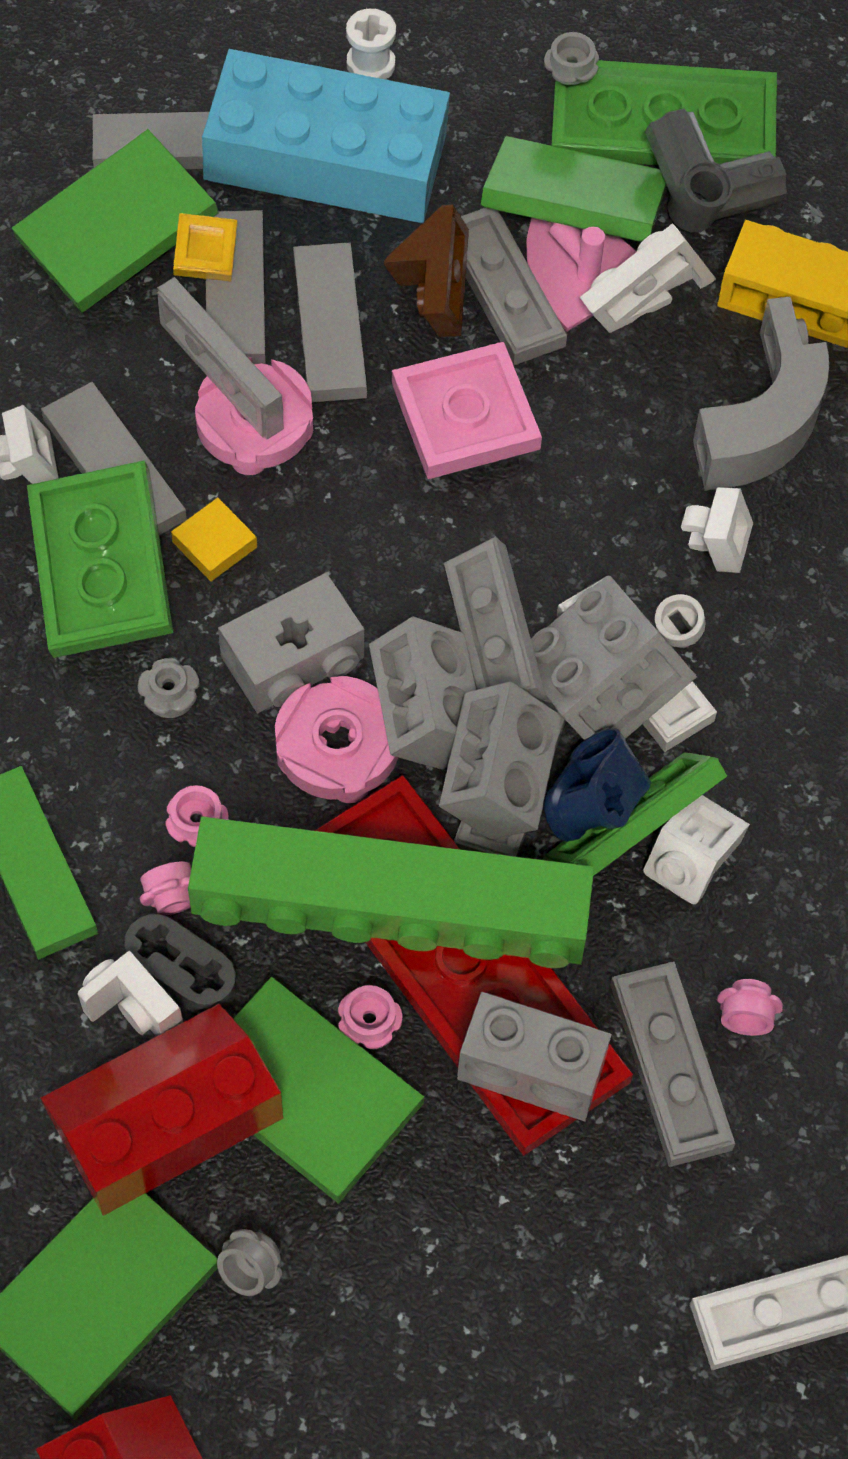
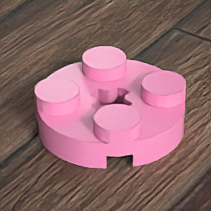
(236, 441)
(326, 771)

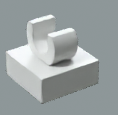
(26, 448)
(720, 530)

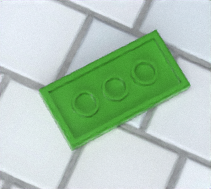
(623, 98)

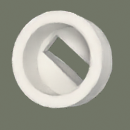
(690, 613)

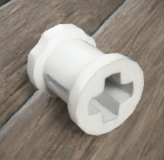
(371, 36)

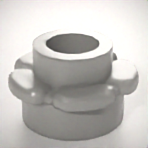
(572, 58)
(168, 702)
(249, 1262)

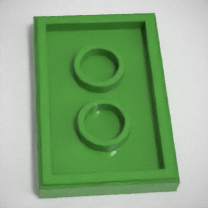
(574, 188)
(113, 220)
(99, 559)
(334, 1094)
(99, 1298)

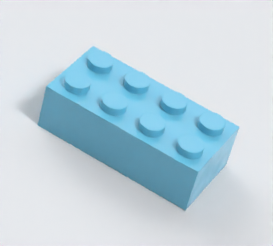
(325, 135)

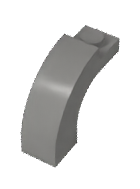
(763, 434)

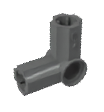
(690, 168)

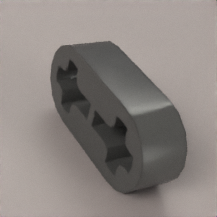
(188, 953)

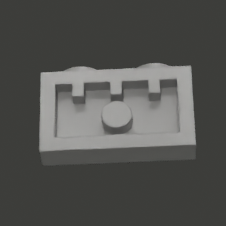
(607, 663)

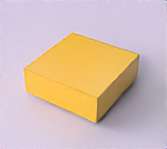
(205, 247)
(214, 539)

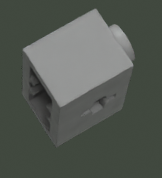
(292, 642)

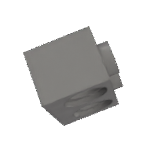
(421, 688)
(500, 761)
(533, 1056)

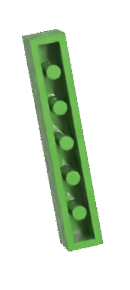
(390, 892)

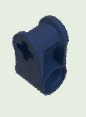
(596, 787)

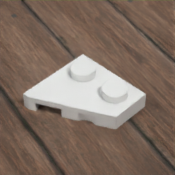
(644, 279)

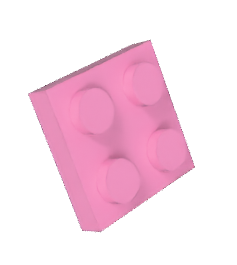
(466, 410)

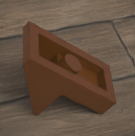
(437, 263)

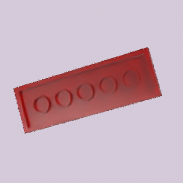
(448, 982)

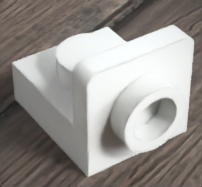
(694, 848)
(144, 1002)

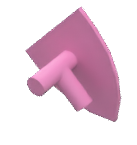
(568, 262)

